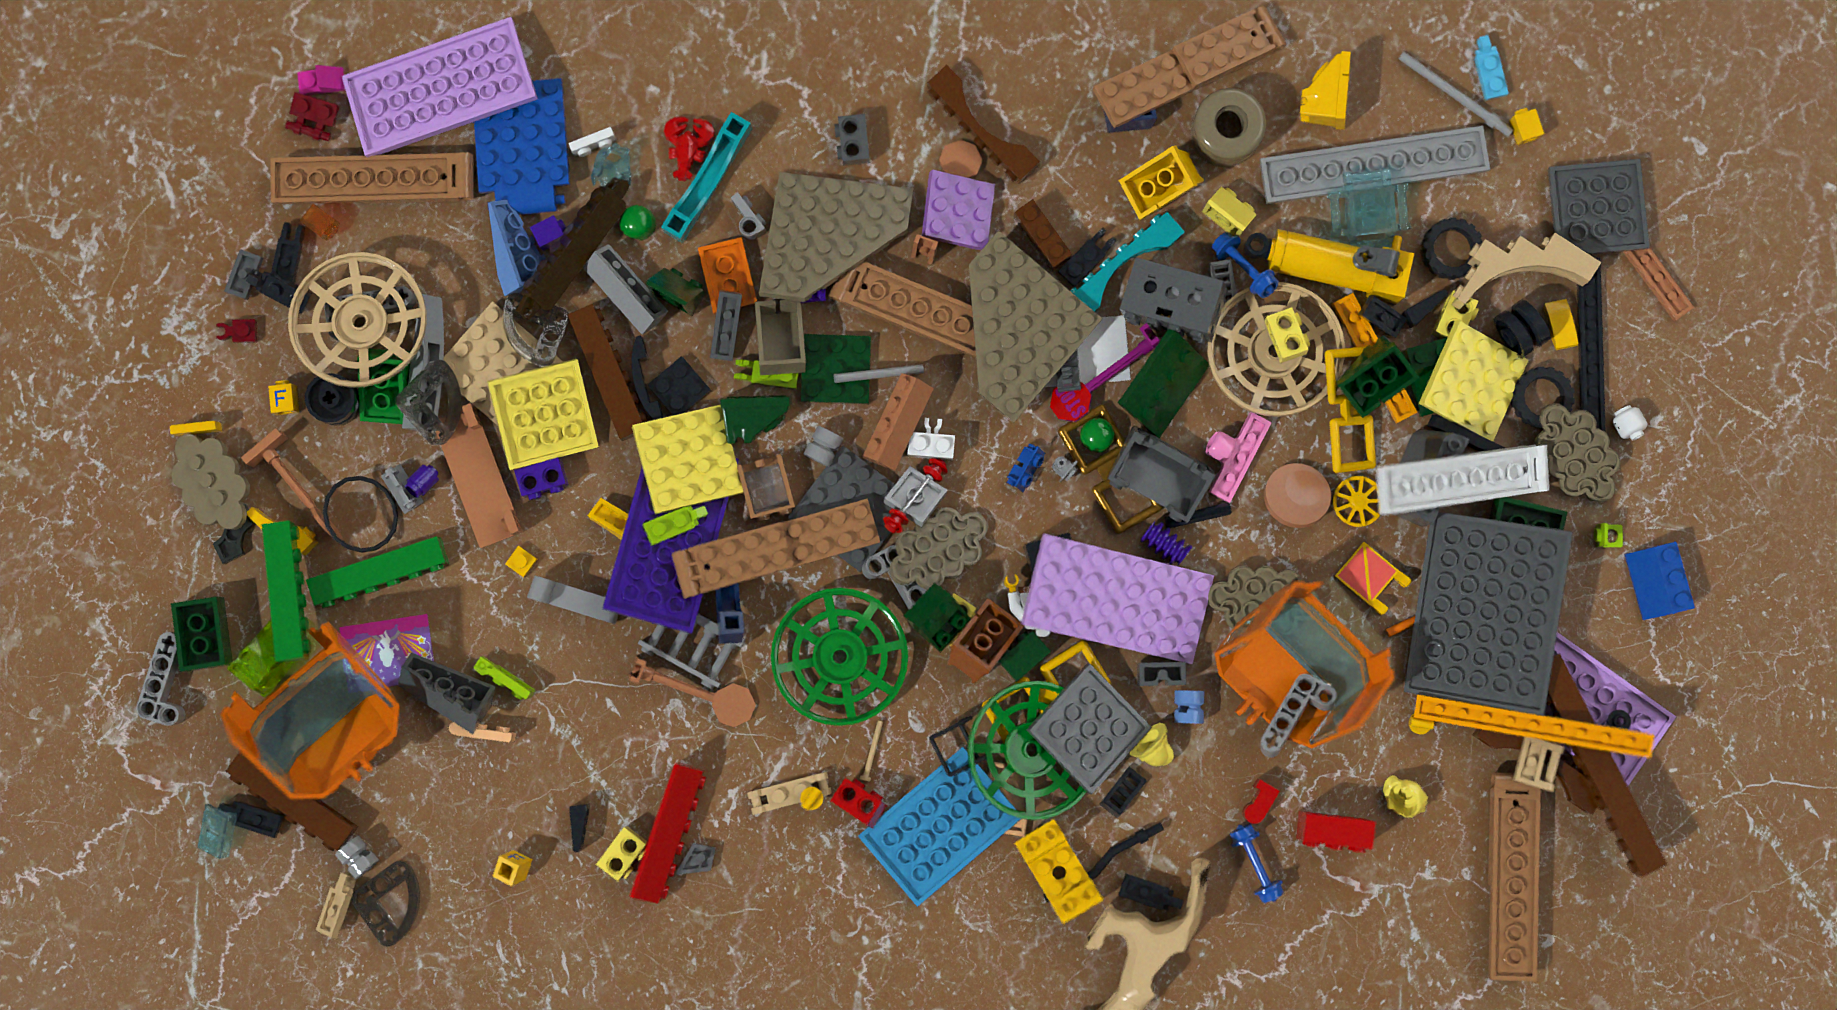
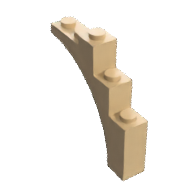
(1552, 256)

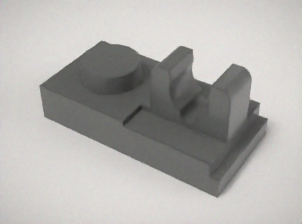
(1069, 375)

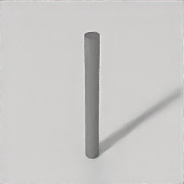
(878, 373)

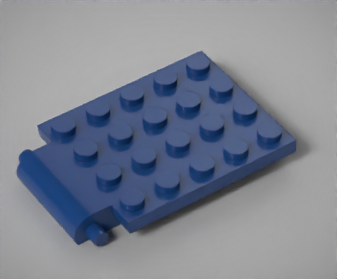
(525, 152)

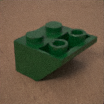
(937, 617)

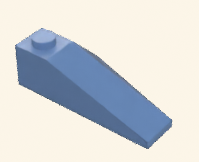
(513, 248)

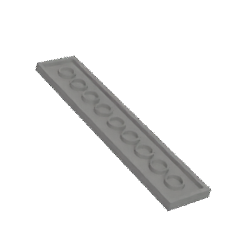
(1409, 161)

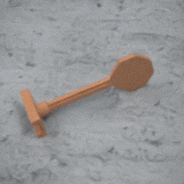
(957, 159)
(267, 450)
(731, 703)

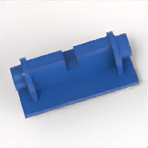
(1022, 477)

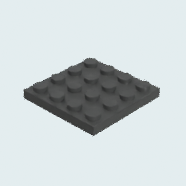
(1600, 206)
(847, 482)
(1089, 728)

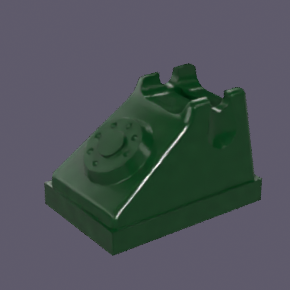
(1376, 376)
(752, 414)

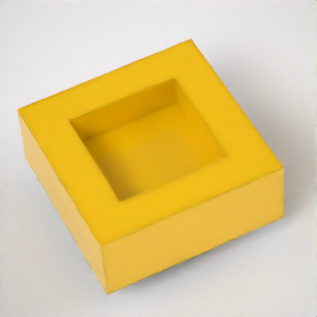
(521, 561)

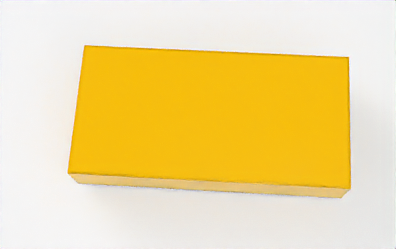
(196, 428)

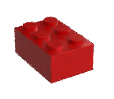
(1335, 831)

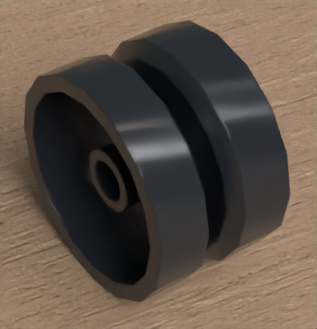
(1522, 328)
(319, 401)

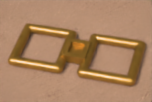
(1103, 465)

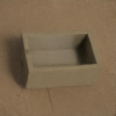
(780, 337)

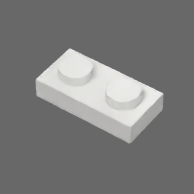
(599, 139)

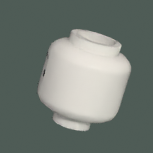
(1630, 422)

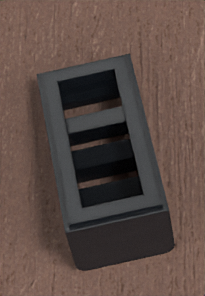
(1419, 311)
(1110, 807)
(578, 820)

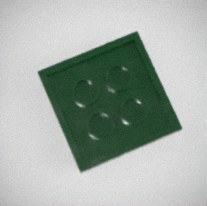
(830, 356)

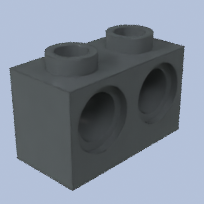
(856, 139)

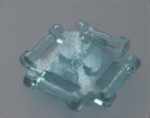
(1369, 209)

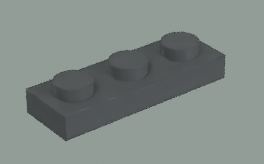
(726, 325)

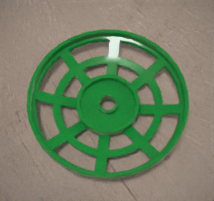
(824, 662)
(1017, 757)

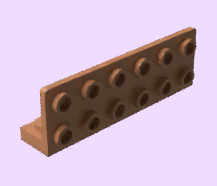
(480, 480)

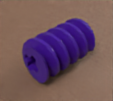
(1166, 543)

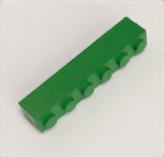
(377, 571)
(285, 591)

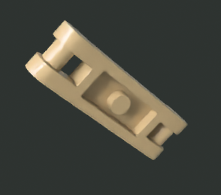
(786, 793)

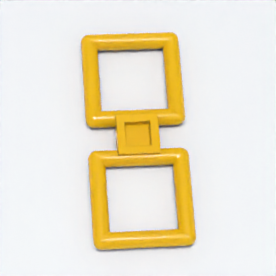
(1349, 416)
(1047, 696)

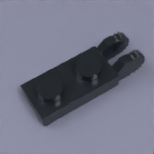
(288, 252)
(1085, 259)

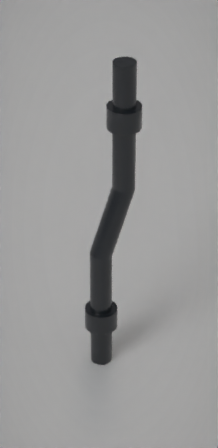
(1141, 836)

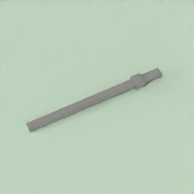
(1492, 120)

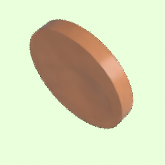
(1297, 495)

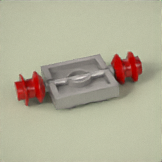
(915, 496)

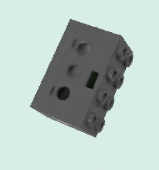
(1173, 300)

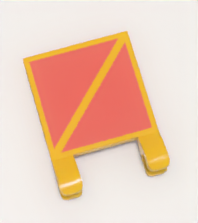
(1368, 575)

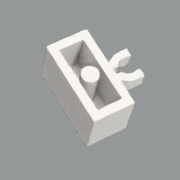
(931, 445)

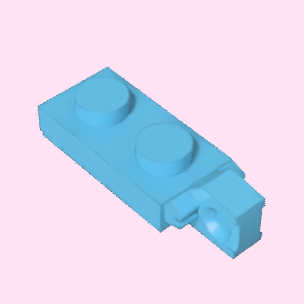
(1490, 70)

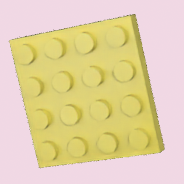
(1473, 381)
(542, 413)
(687, 459)

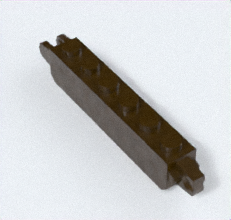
(573, 248)

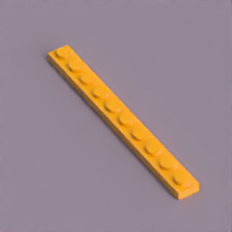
(1534, 726)

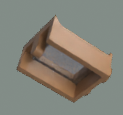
(766, 488)

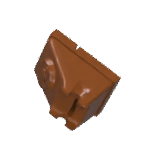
(984, 640)

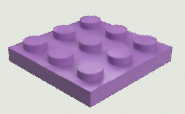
(958, 210)

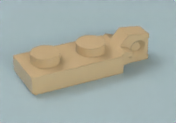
(336, 906)

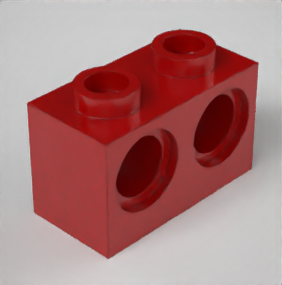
(857, 805)

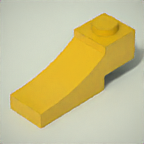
(609, 517)
(305, 542)

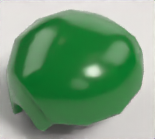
(637, 222)
(1097, 435)

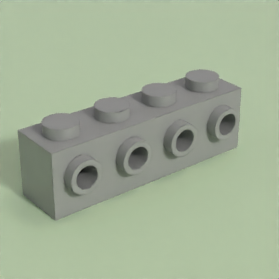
(625, 289)

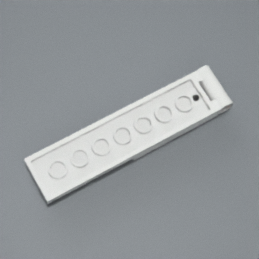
(1462, 478)

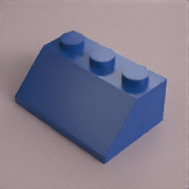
(1659, 581)

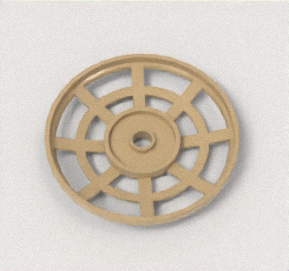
(348, 311)
(1270, 366)

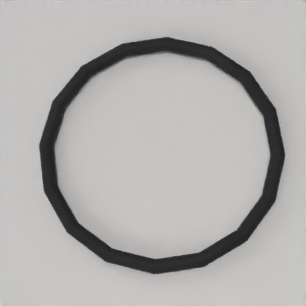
(331, 531)

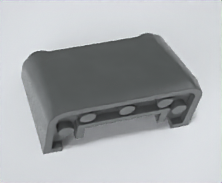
(1426, 446)
(1161, 473)

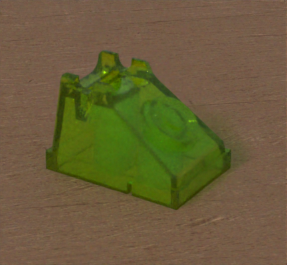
(257, 663)

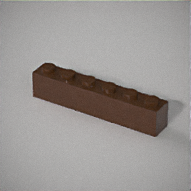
(606, 370)
(311, 813)

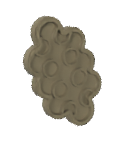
(1578, 452)
(210, 481)
(938, 548)
(1248, 590)

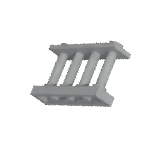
(710, 632)

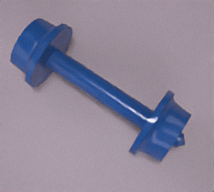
(1264, 283)
(1270, 890)

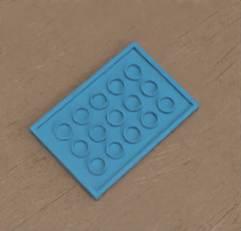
(937, 829)

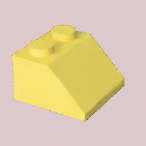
(1229, 211)

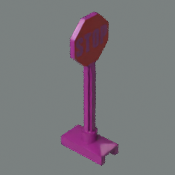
(1076, 404)

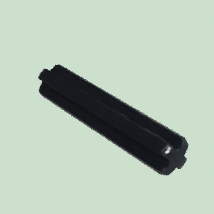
(1201, 515)

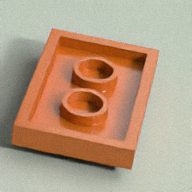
(727, 270)

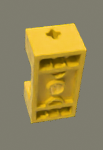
(1048, 849)

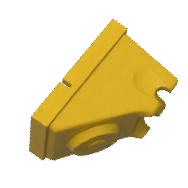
(1327, 96)
(1160, 181)

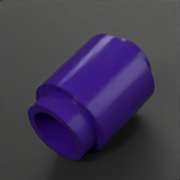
(422, 480)

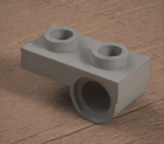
(744, 205)

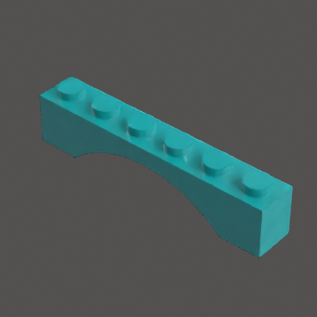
(722, 154)
(1158, 237)

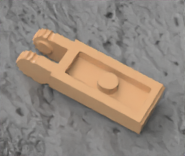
(500, 734)

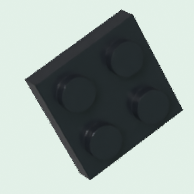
(679, 387)

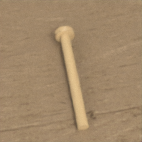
(865, 777)

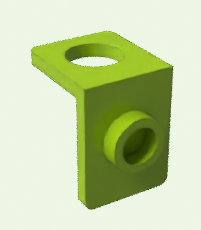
(1601, 535)

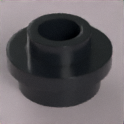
(1612, 718)

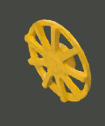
(1357, 501)

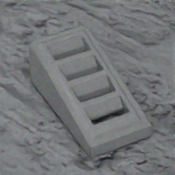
(1229, 274)

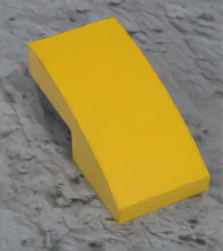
(1561, 324)

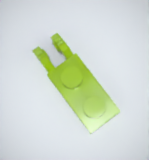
(776, 380)

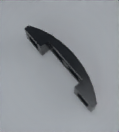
(639, 355)

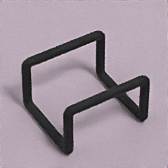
(959, 724)

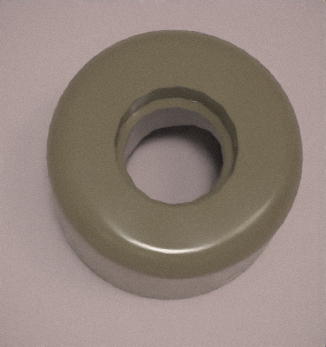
(1211, 144)

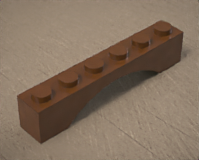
(1014, 158)
(1569, 776)

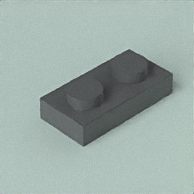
(243, 266)

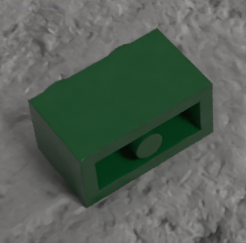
(1024, 655)

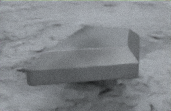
(697, 859)

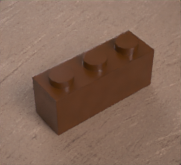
(1042, 235)

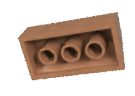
(898, 422)

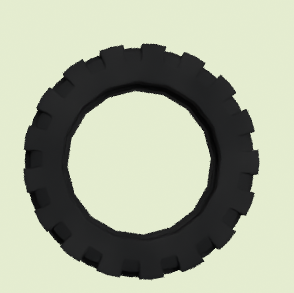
(1428, 242)
(1556, 377)

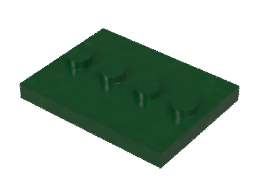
(1164, 383)

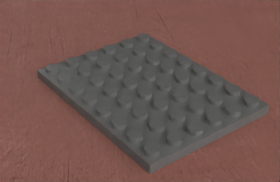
(1488, 612)

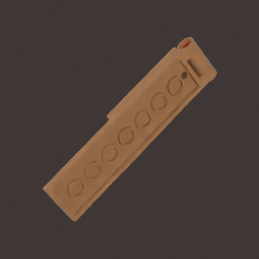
(1190, 66)
(373, 179)
(907, 306)
(775, 548)
(1513, 878)

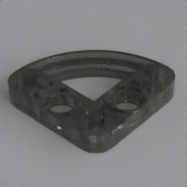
(550, 326)
(418, 405)
(374, 904)

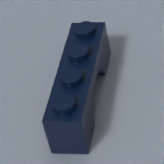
(729, 615)

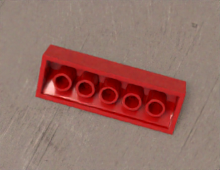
(667, 833)

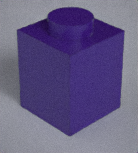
(548, 232)

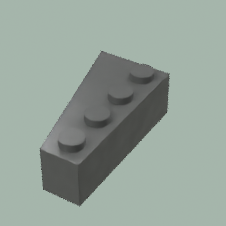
(447, 691)

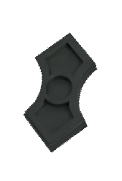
(230, 544)

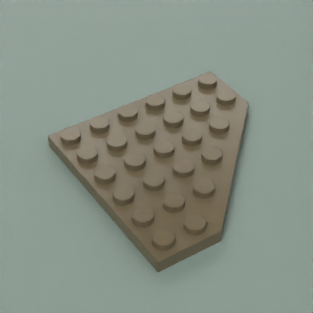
(827, 229)
(1021, 325)

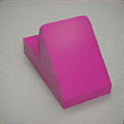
(321, 80)

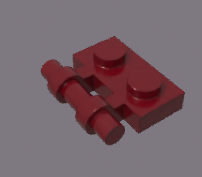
(315, 110)

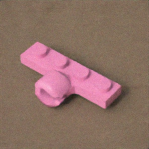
(1235, 455)

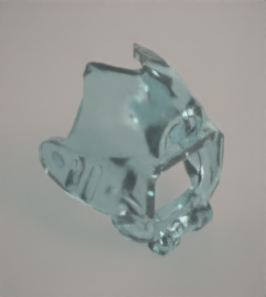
(606, 169)

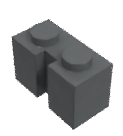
(1172, 672)

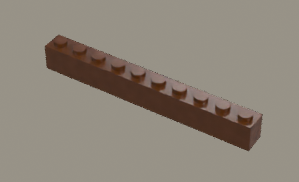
(1605, 779)

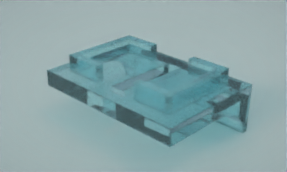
(221, 822)

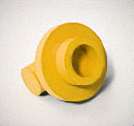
(1420, 726)
(811, 798)

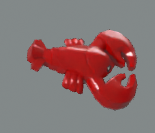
(687, 143)

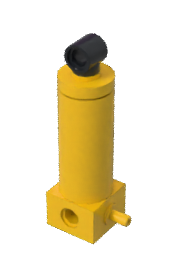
(1330, 263)

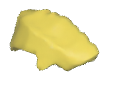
(1404, 797)

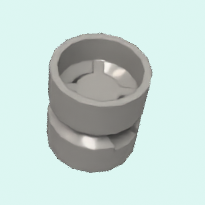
(823, 446)
(356, 857)

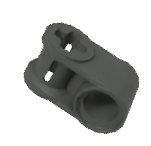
(1379, 260)

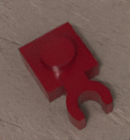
(241, 331)

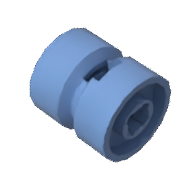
(1189, 706)

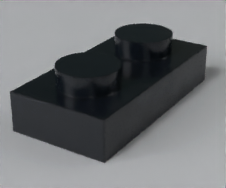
(1382, 316)

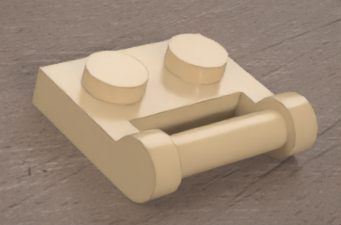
(1531, 763)

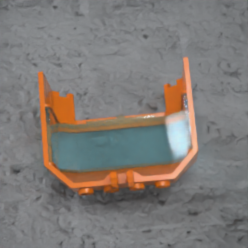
(1297, 637)
(317, 722)

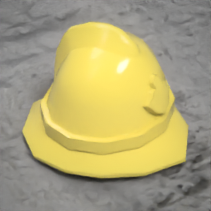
(1154, 747)

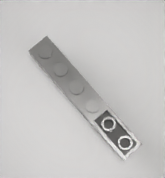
(430, 350)

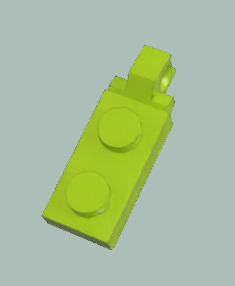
(673, 524)
(504, 678)

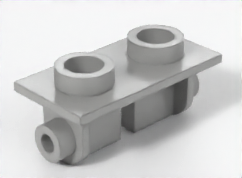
(1064, 468)
(395, 479)

